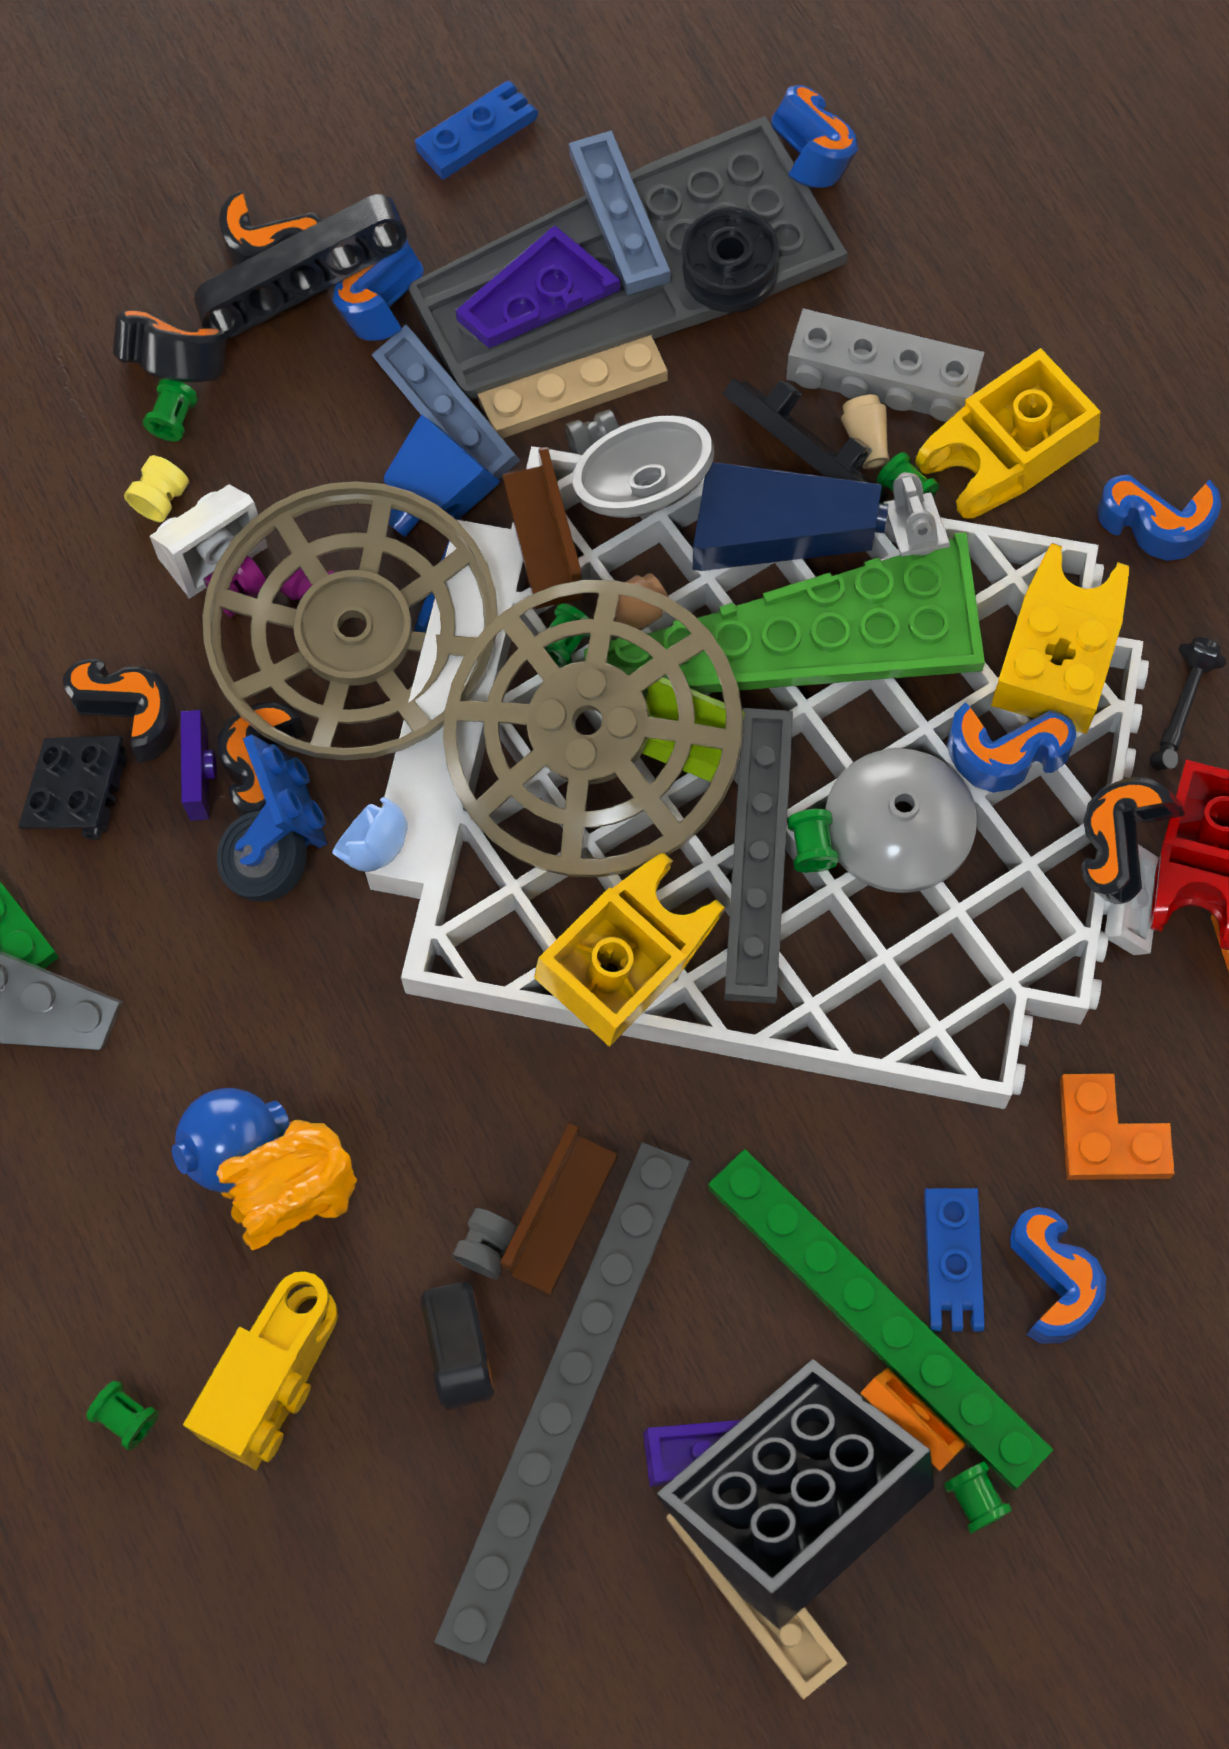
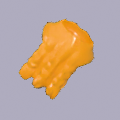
(288, 1182)

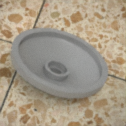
(643, 466)
(894, 847)

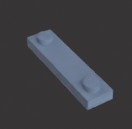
(619, 213)
(442, 401)

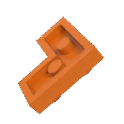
(1100, 1146)

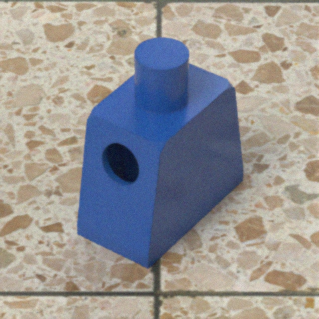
(437, 470)

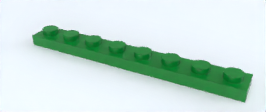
(880, 1320)

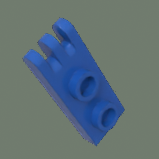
(475, 129)
(953, 1257)

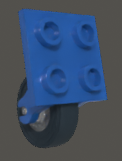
(266, 849)

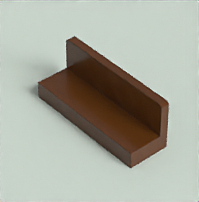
(542, 528)
(558, 1212)

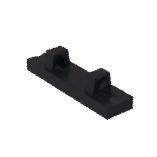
(773, 415)

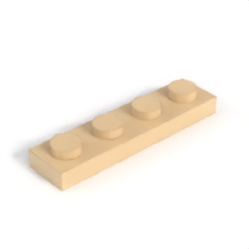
(573, 387)
(797, 1648)

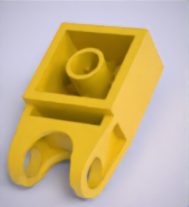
(1013, 434)
(1062, 644)
(635, 935)
(265, 1373)

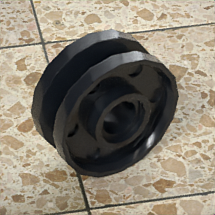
(730, 235)

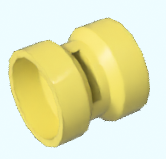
(156, 489)

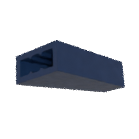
(782, 516)

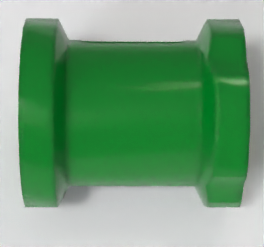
(170, 410)
(900, 464)
(563, 649)
(813, 840)
(122, 1415)
(977, 1497)

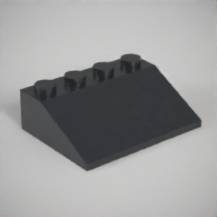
(799, 1491)

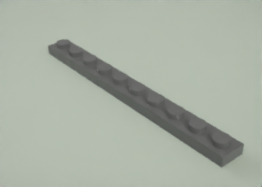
(562, 1405)

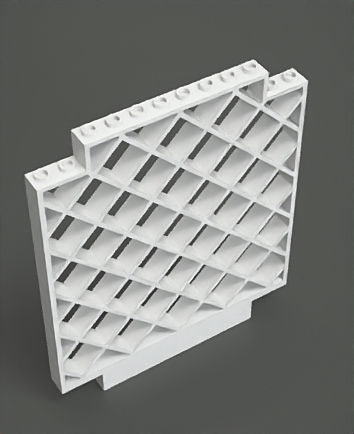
(441, 824)

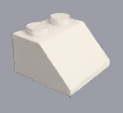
(199, 537)

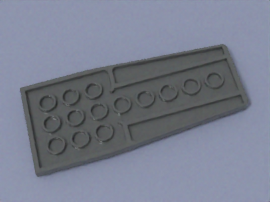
(732, 169)

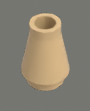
(867, 421)

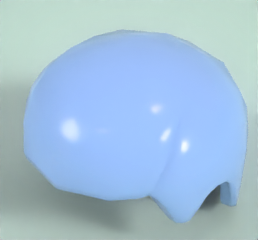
(373, 837)

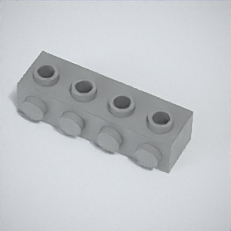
(883, 362)

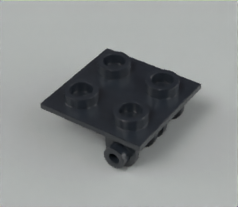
(75, 784)

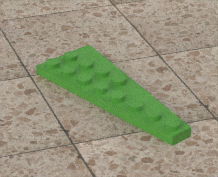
(848, 627)

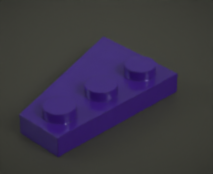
(536, 288)

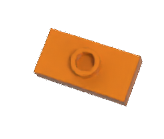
(913, 1415)

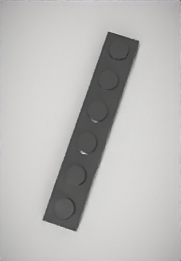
(759, 857)

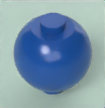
(222, 1127)

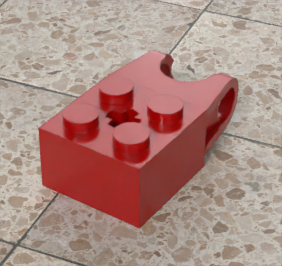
(1196, 850)

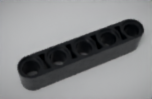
(310, 248)

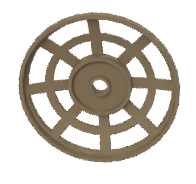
(332, 602)
(608, 751)

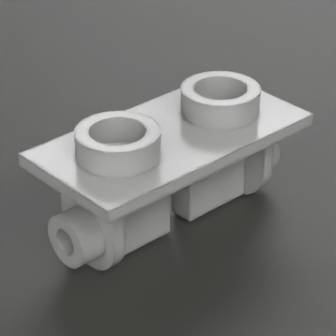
(915, 518)

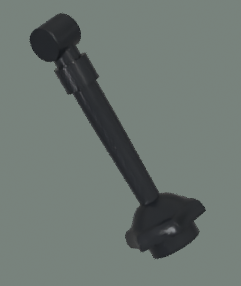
(1201, 657)

